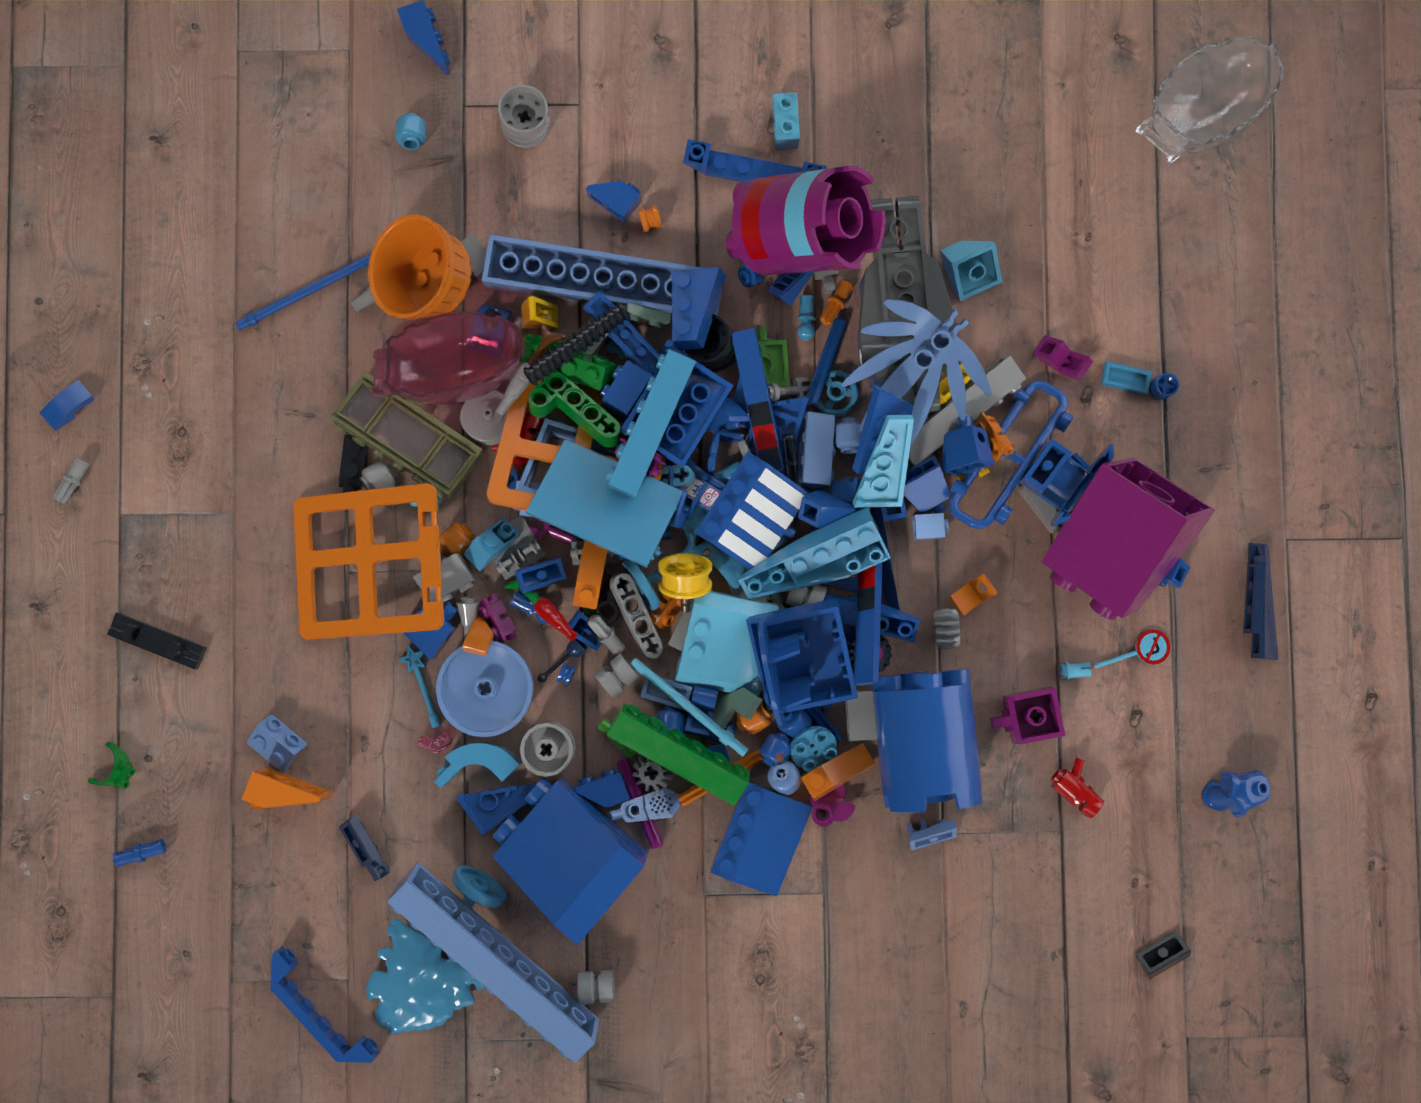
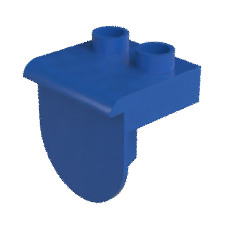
(802, 657)

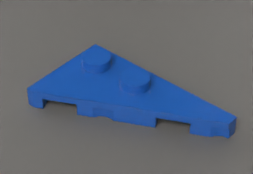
(494, 806)

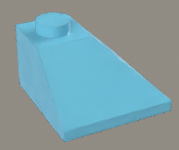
(971, 267)

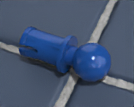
(525, 605)

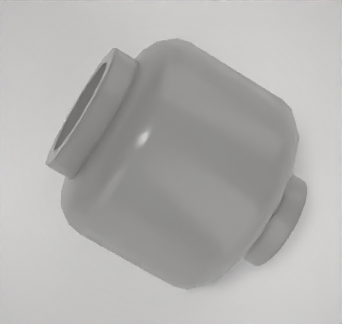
(378, 476)

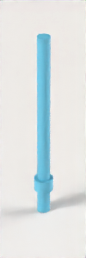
(726, 736)

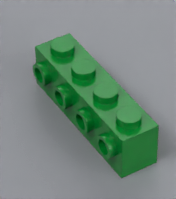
(585, 369)

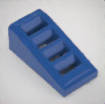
(788, 286)

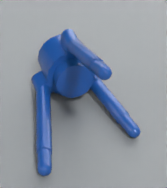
(682, 515)

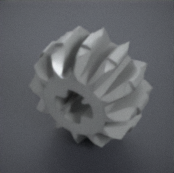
(946, 628)
(648, 777)

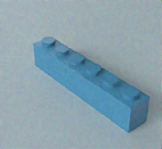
(651, 424)

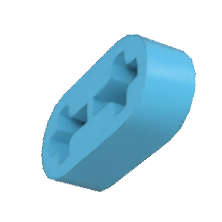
(677, 471)

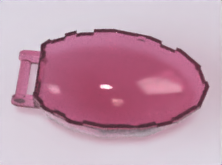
(449, 359)

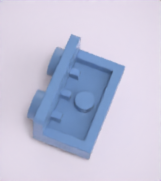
(276, 742)

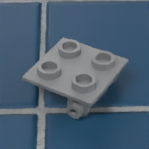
(521, 552)

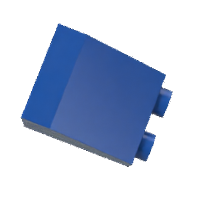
(568, 857)

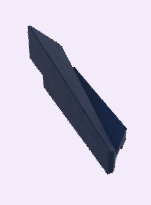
(1259, 605)

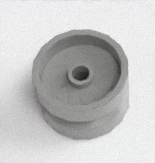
(534, 753)

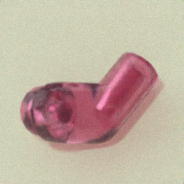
(437, 744)

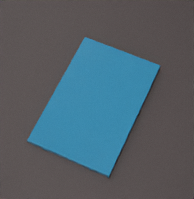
(581, 503)

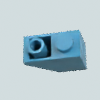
(491, 544)

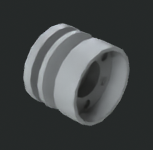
(523, 104)

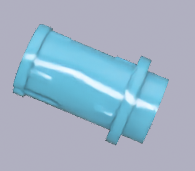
(1074, 670)

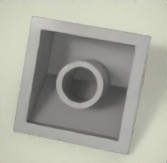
(455, 576)

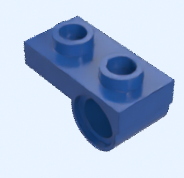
(705, 700)

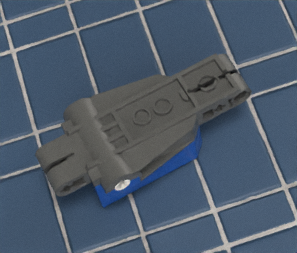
(900, 274)

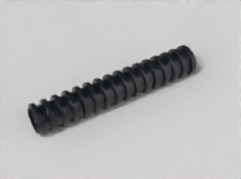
(576, 343)

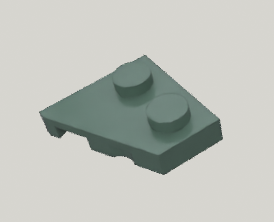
(648, 316)

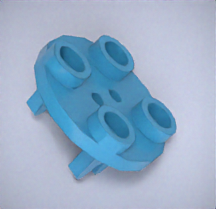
(822, 742)

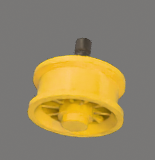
(685, 577)

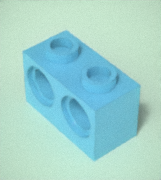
(785, 121)

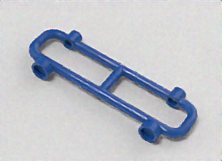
(1000, 511)

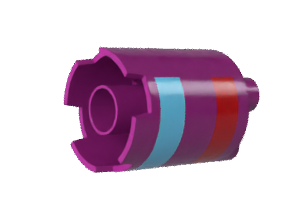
(805, 221)

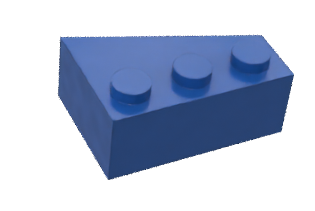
(693, 304)

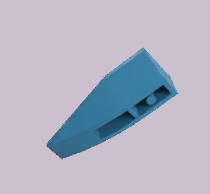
(819, 557)

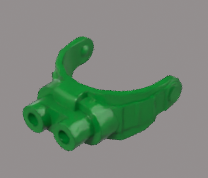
(121, 771)

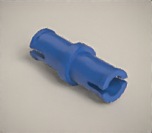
(139, 853)

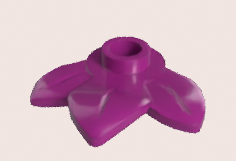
(834, 804)

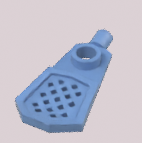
(644, 808)

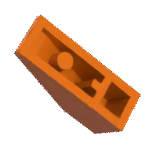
(590, 576)
(837, 771)

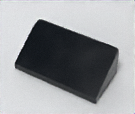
(1163, 955)

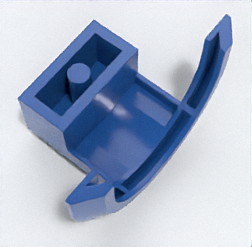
(1060, 478)

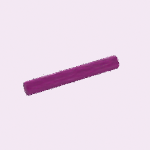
(649, 826)

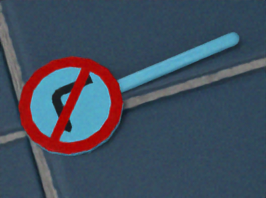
(1151, 647)

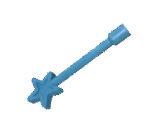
(414, 661)

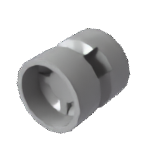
(806, 595)
(617, 675)
(596, 987)

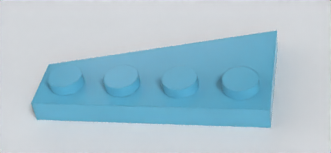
(887, 467)

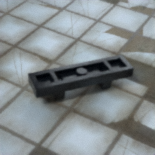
(157, 641)

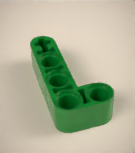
(578, 412)

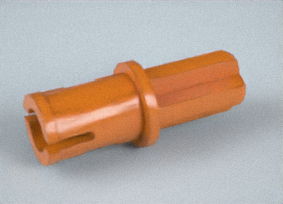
(836, 302)

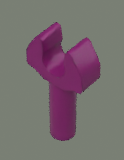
(554, 531)

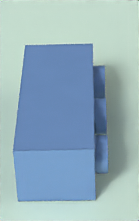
(816, 450)

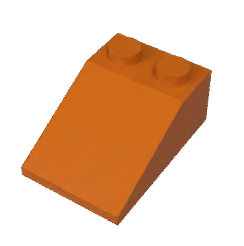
(275, 789)

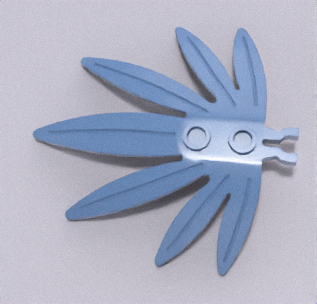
(929, 350)

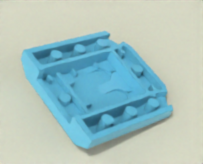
(718, 644)

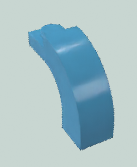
(491, 755)

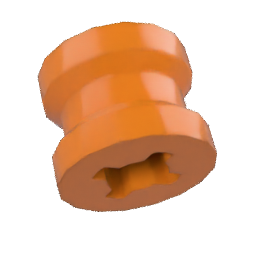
(650, 218)

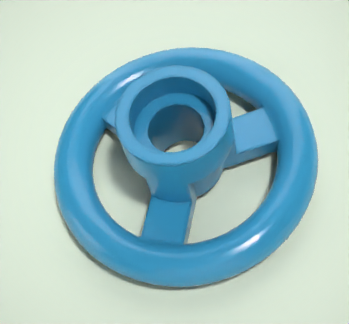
(853, 393)

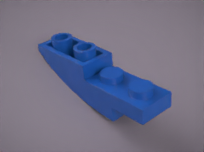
(893, 622)

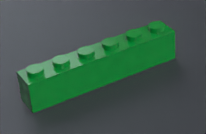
(678, 753)

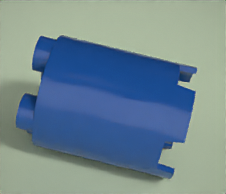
(927, 740)

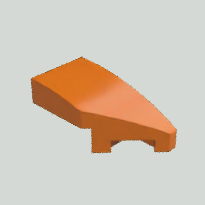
(478, 637)

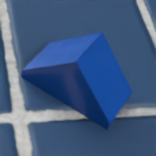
(583, 630)

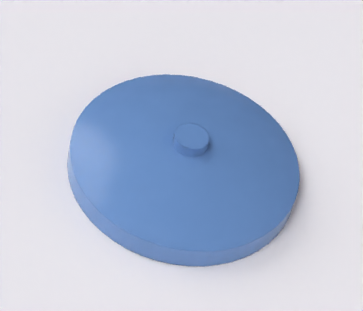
(485, 692)

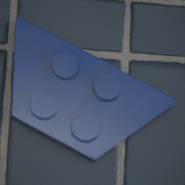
(880, 406)
(788, 419)

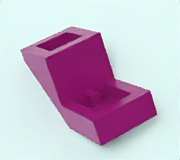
(1060, 358)

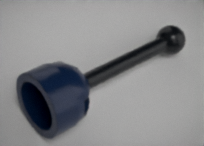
(574, 649)

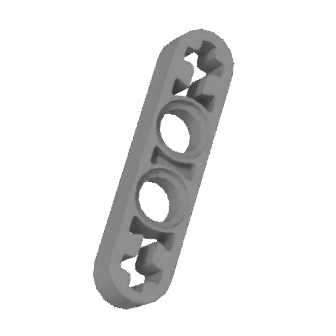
(633, 617)

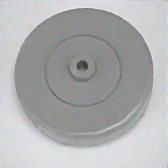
(481, 420)

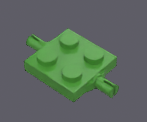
(774, 358)

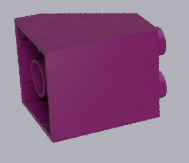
(1124, 537)

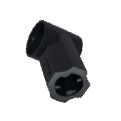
(609, 599)

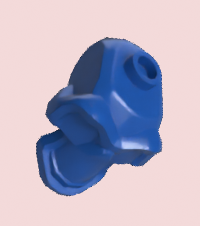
(1237, 792)

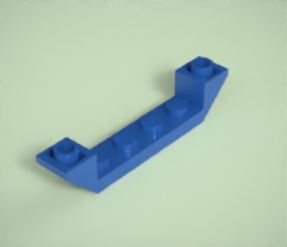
(735, 167)
(363, 1051)

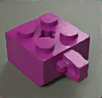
(1017, 714)

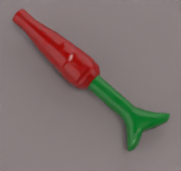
(547, 611)

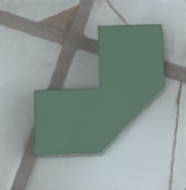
(738, 701)

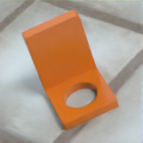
(970, 595)

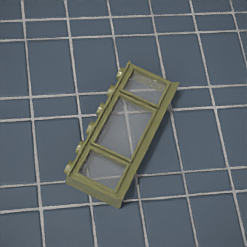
(407, 437)

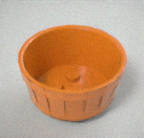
(418, 269)

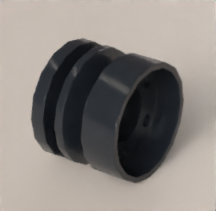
(723, 354)

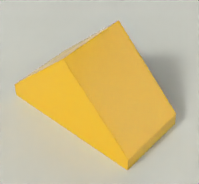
(539, 311)

